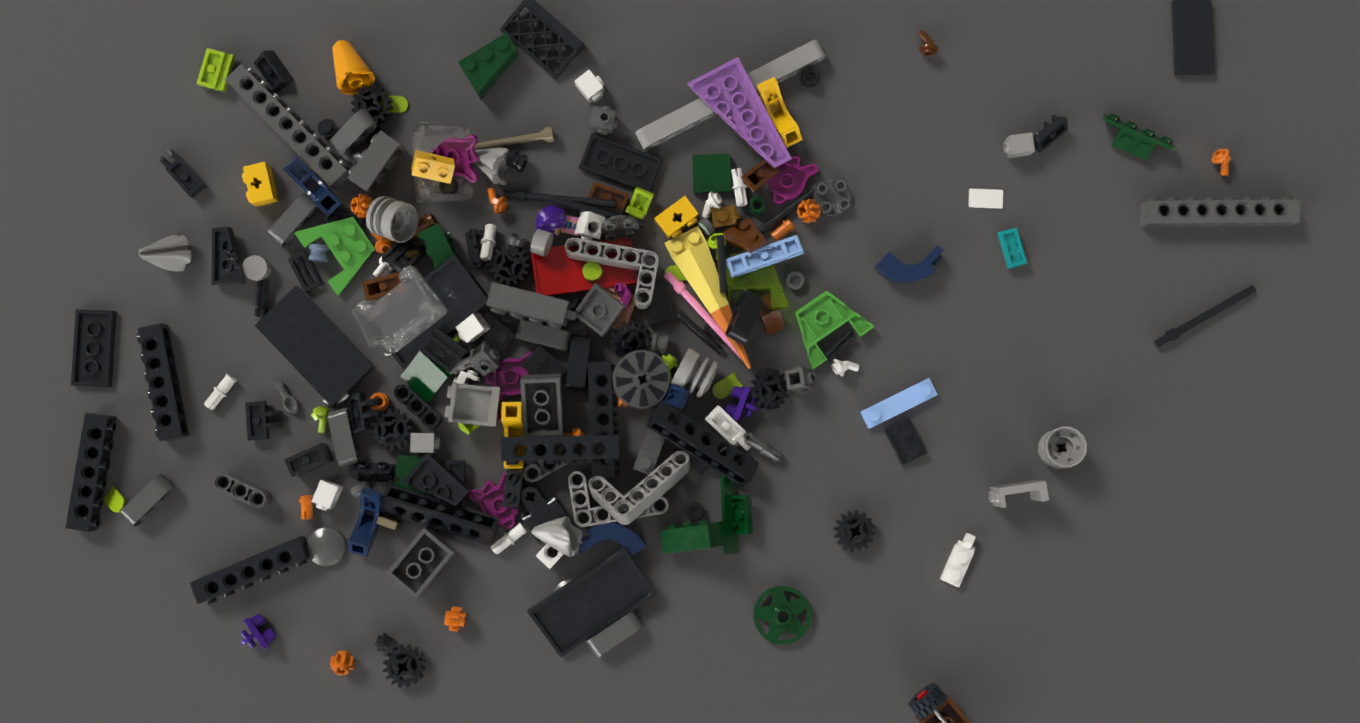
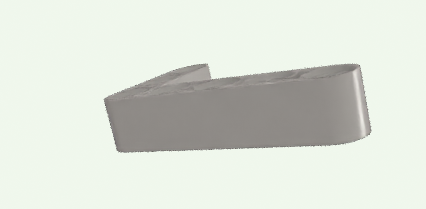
(620, 261)
(642, 490)
(593, 511)

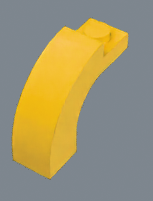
(775, 106)
(513, 427)

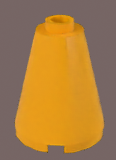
(350, 69)

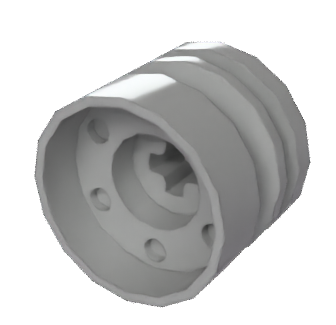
(392, 219)
(695, 373)
(1073, 447)

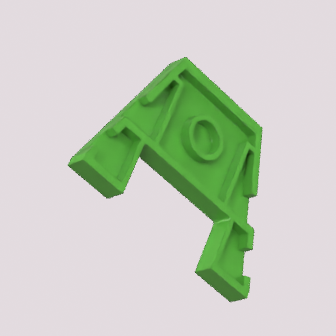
(346, 242)
(821, 318)

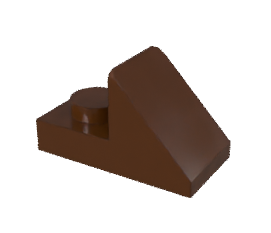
(759, 175)
(378, 287)
(770, 318)

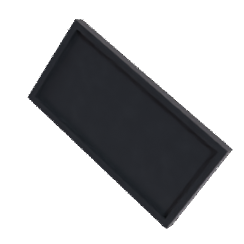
(460, 296)
(314, 346)
(592, 601)

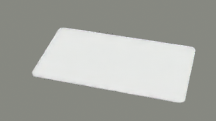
(986, 198)

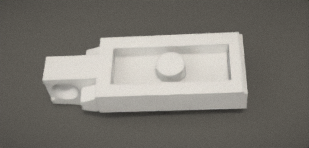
(727, 427)
(959, 561)

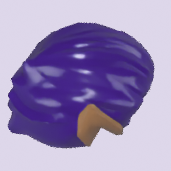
(551, 219)

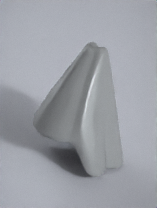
(493, 163)
(168, 253)
(560, 535)

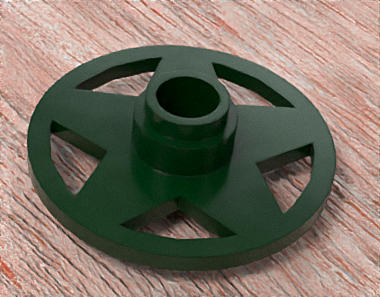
(782, 615)

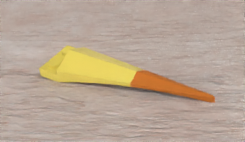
(696, 263)

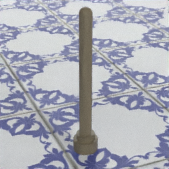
(545, 135)

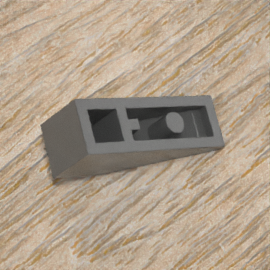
(649, 452)

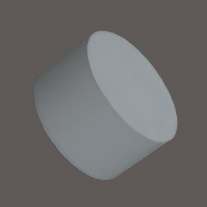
(541, 242)
(256, 268)

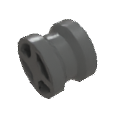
(659, 343)

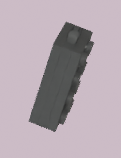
(532, 305)

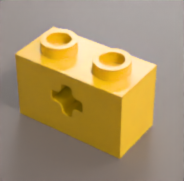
(433, 166)
(267, 191)
(680, 208)

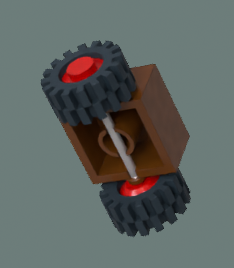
(935, 706)

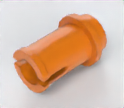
(786, 228)
(306, 507)

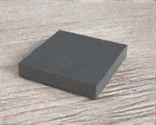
(599, 309)

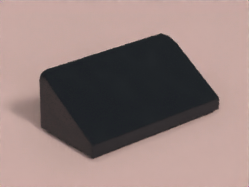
(273, 70)

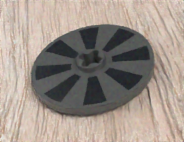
(627, 383)

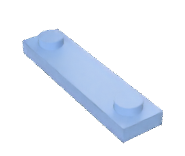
(764, 256)
(898, 403)

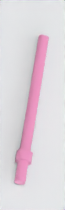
(680, 288)

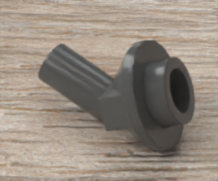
(352, 157)

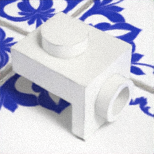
(465, 376)

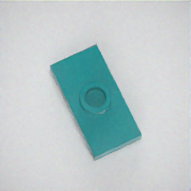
(1012, 248)

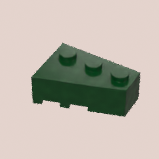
(488, 63)
(438, 244)
(695, 537)

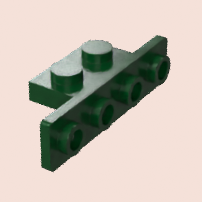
(1135, 140)
(736, 510)

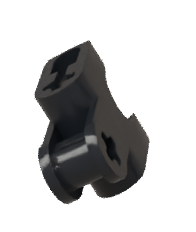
(540, 509)

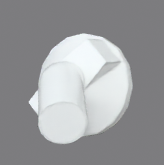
(714, 200)
(381, 268)
(839, 367)

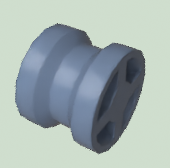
(318, 253)

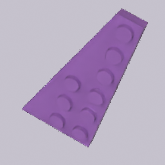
(736, 101)

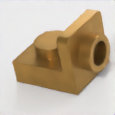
(725, 216)

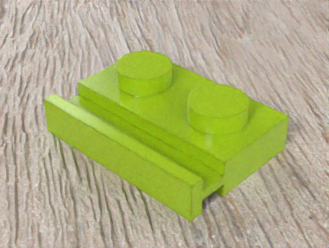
(215, 69)

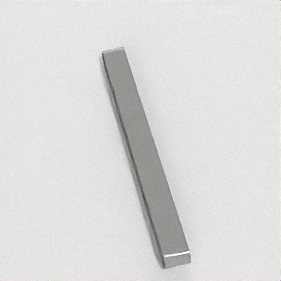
(699, 111)

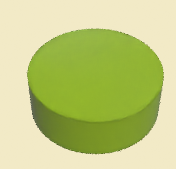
(592, 271)

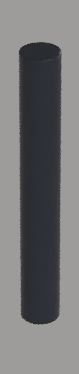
(722, 264)
(698, 331)

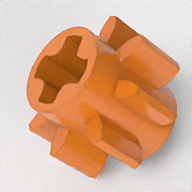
(360, 205)
(808, 210)
(455, 618)
(342, 662)

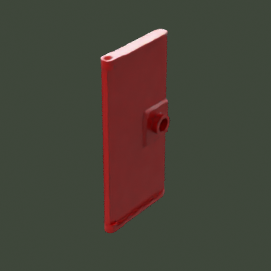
(561, 275)

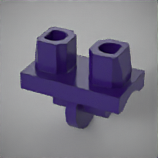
(737, 411)
(263, 639)

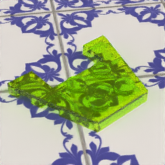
(760, 279)

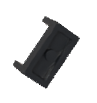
(308, 460)

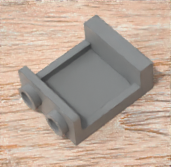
(472, 404)
(1037, 489)

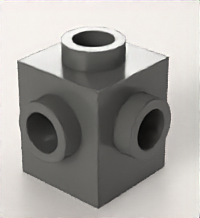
(599, 115)
(484, 359)
(800, 379)

